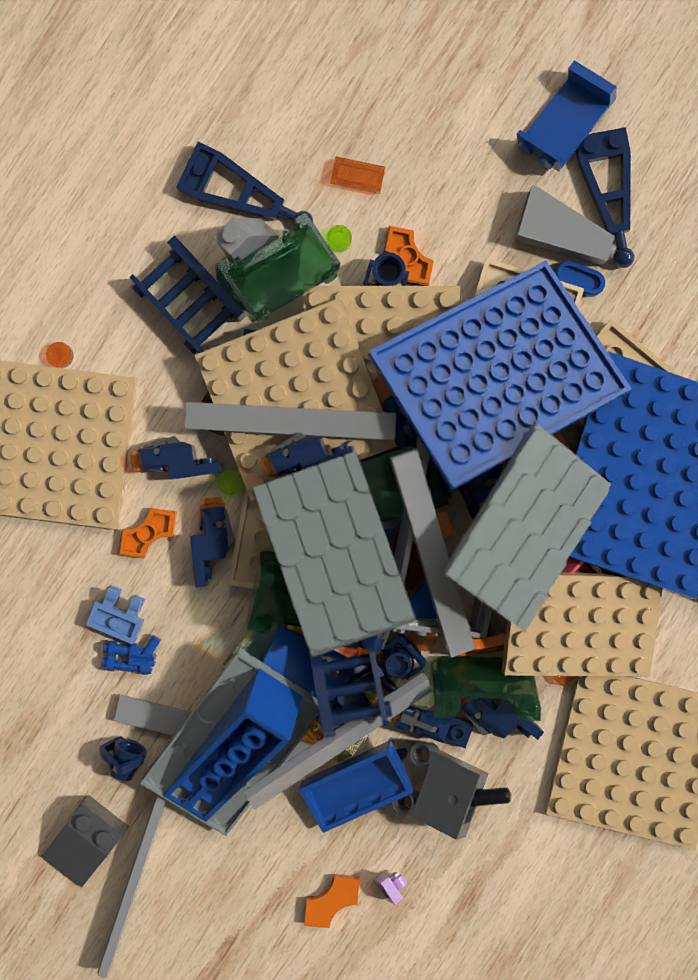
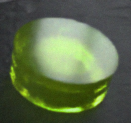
(339, 238)
(230, 482)

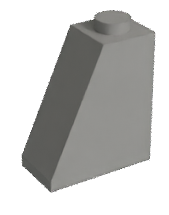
(244, 237)

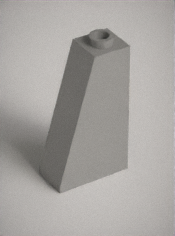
(562, 230)

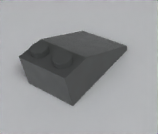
(85, 841)

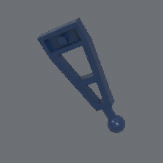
(601, 147)
(200, 171)

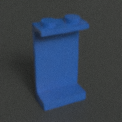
(568, 117)

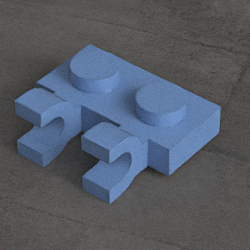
(116, 621)

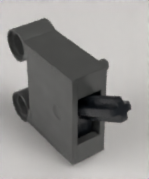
(448, 792)

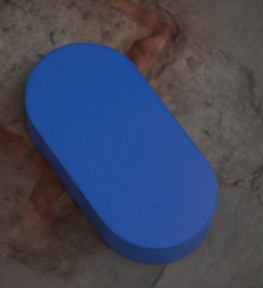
(581, 276)

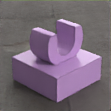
(390, 885)

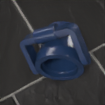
(387, 270)
(398, 659)
(125, 759)

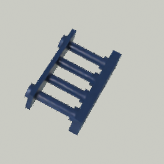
(194, 273)
(327, 693)

